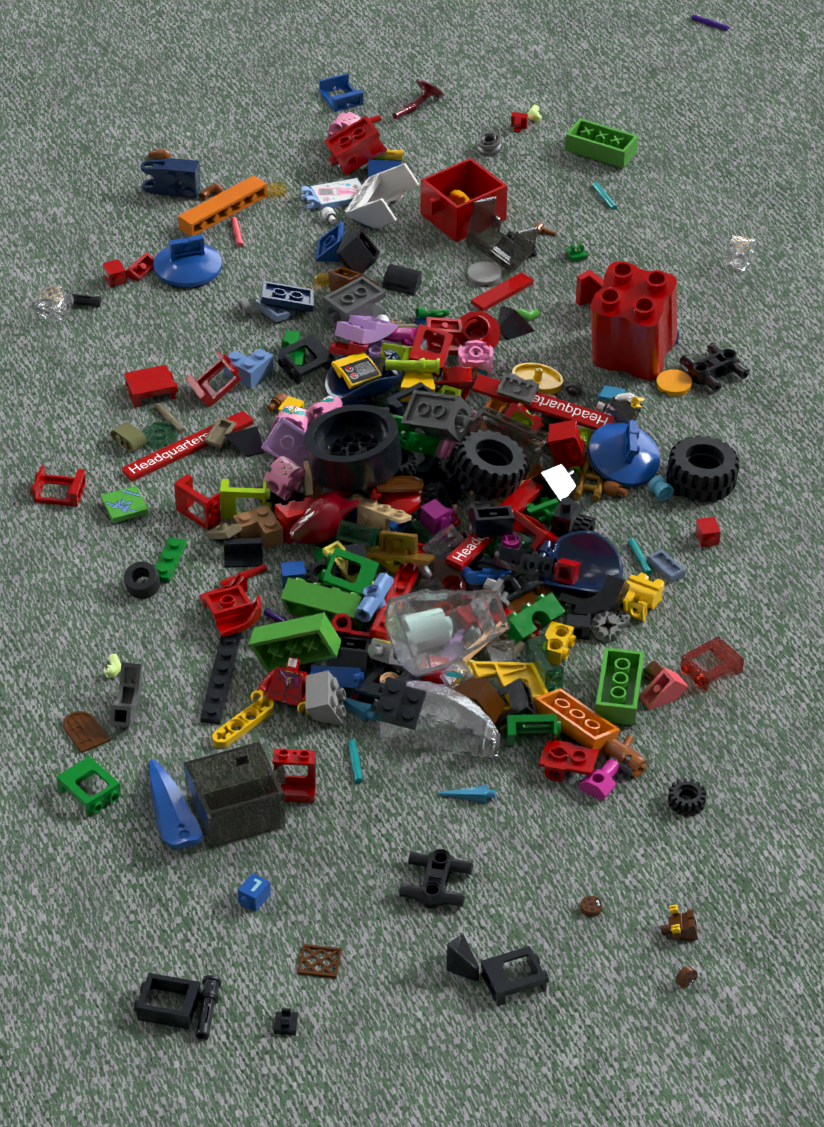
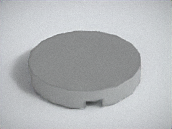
(484, 273)

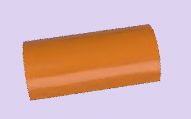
(577, 719)

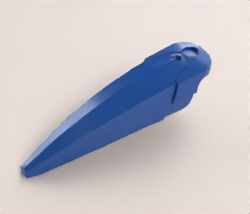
(171, 811)

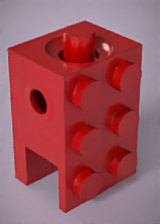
(355, 145)

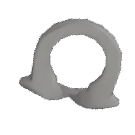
(425, 572)

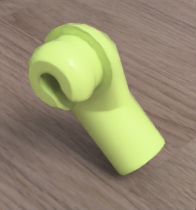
(533, 113)
(114, 668)

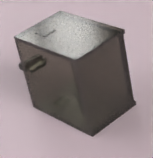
(235, 795)

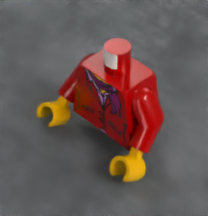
(284, 685)

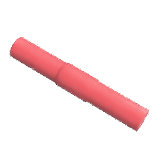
(236, 231)

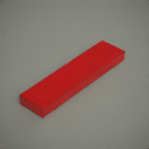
(502, 291)

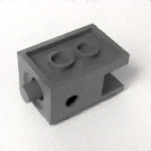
(353, 299)
(437, 415)

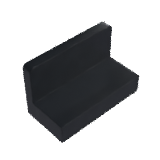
(243, 552)

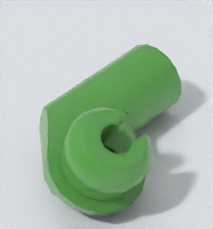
(528, 316)

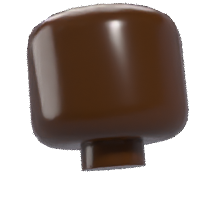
(652, 670)

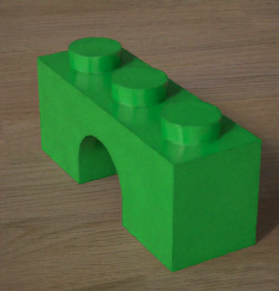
(544, 610)

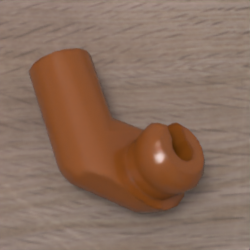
(210, 189)

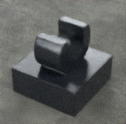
(286, 1022)

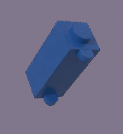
(346, 676)

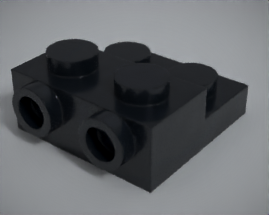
(399, 703)

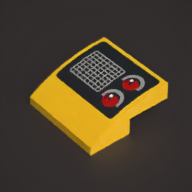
(356, 370)

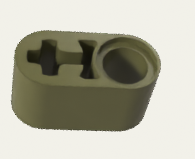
(129, 437)

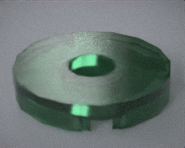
(158, 442)

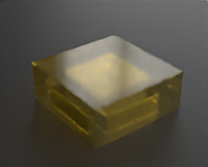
(277, 189)

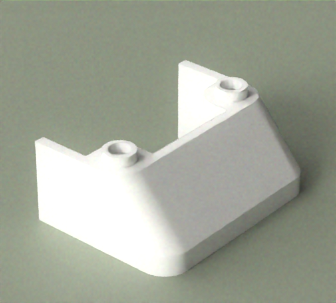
(376, 193)

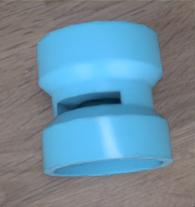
(661, 488)

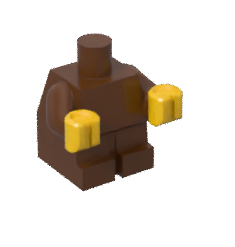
(681, 925)

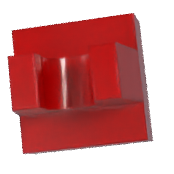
(519, 121)

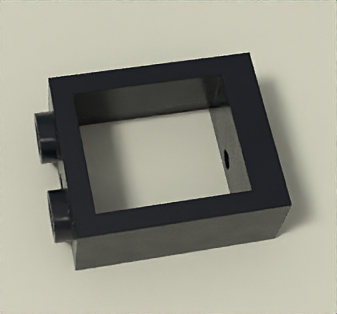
(167, 1016)

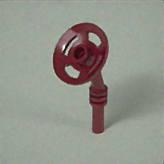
(427, 91)

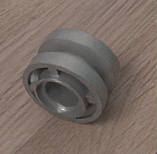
(489, 143)

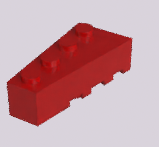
(290, 513)

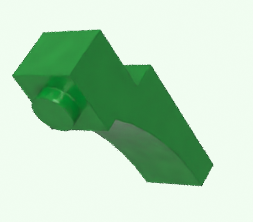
(297, 356)

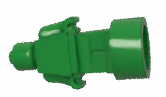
(420, 312)

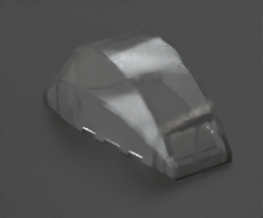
(442, 626)
(445, 724)

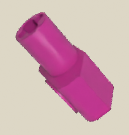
(404, 335)
(601, 781)

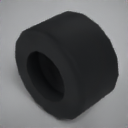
(139, 570)

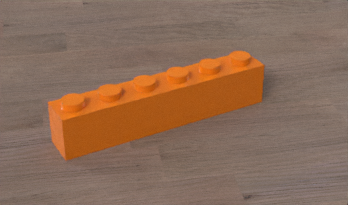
(222, 206)

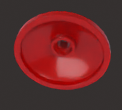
(403, 501)

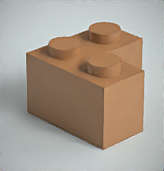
(260, 524)

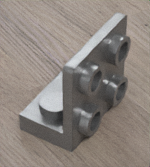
(517, 388)

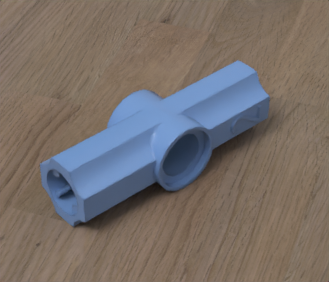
(374, 597)

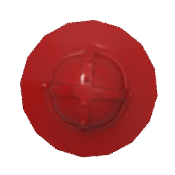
(480, 327)
(458, 378)

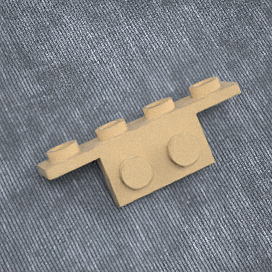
(377, 514)

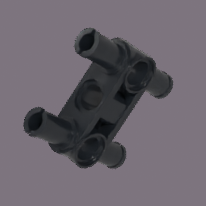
(714, 366)
(433, 890)

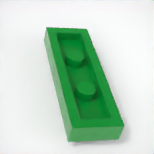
(170, 558)

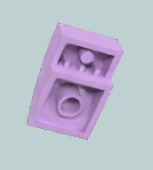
(364, 329)

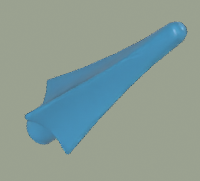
(361, 709)
(477, 793)

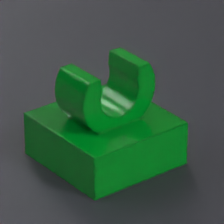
(576, 253)

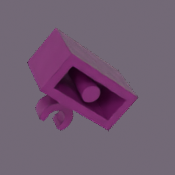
(435, 516)

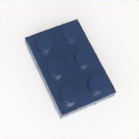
(287, 296)

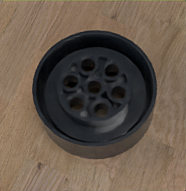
(353, 448)

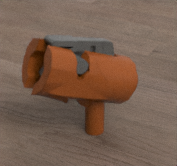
(628, 759)

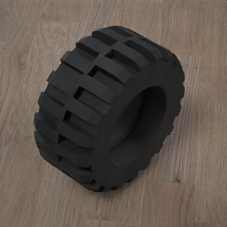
(489, 464)
(705, 484)

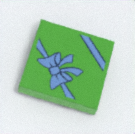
(124, 504)

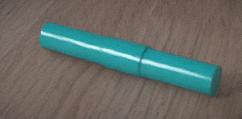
(605, 197)
(639, 556)
(355, 761)

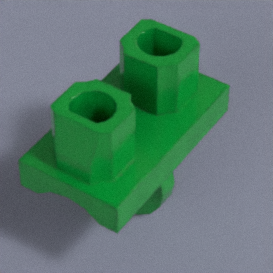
(543, 511)

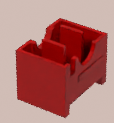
(566, 444)

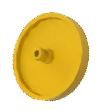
(548, 379)

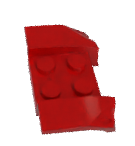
(232, 606)

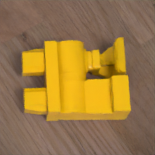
(642, 595)

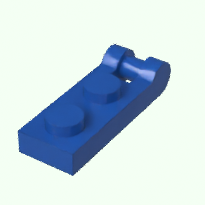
(480, 577)

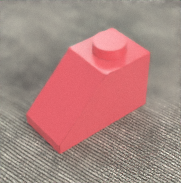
(663, 689)

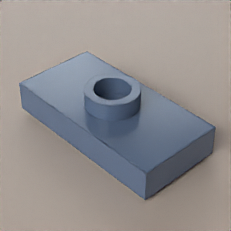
(666, 566)

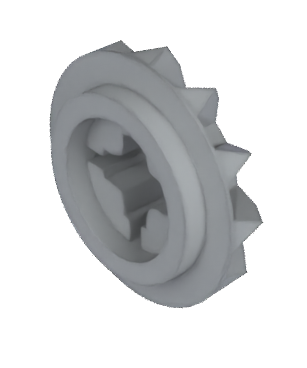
(602, 633)

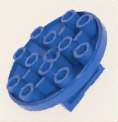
(187, 263)
(624, 454)

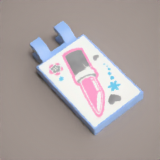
(331, 194)

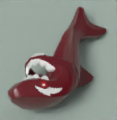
(322, 518)

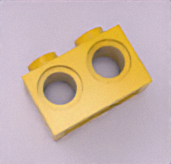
(559, 638)

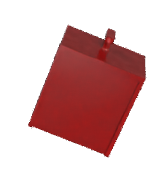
(470, 179)

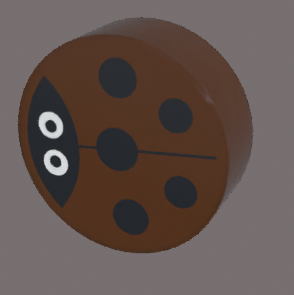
(591, 906)
(686, 977)

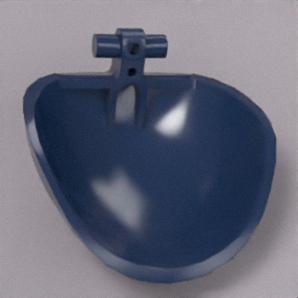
(338, 388)
(596, 556)

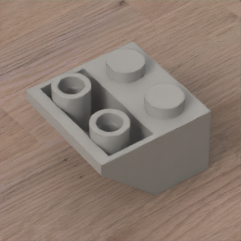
(325, 698)

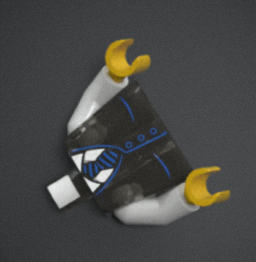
(623, 407)

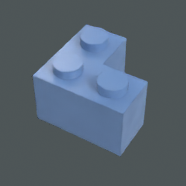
(251, 368)

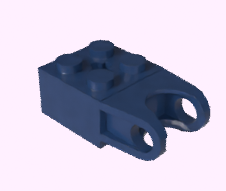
(172, 177)

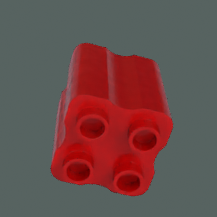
(634, 320)

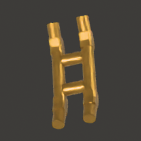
(581, 486)

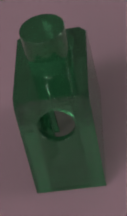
(359, 535)

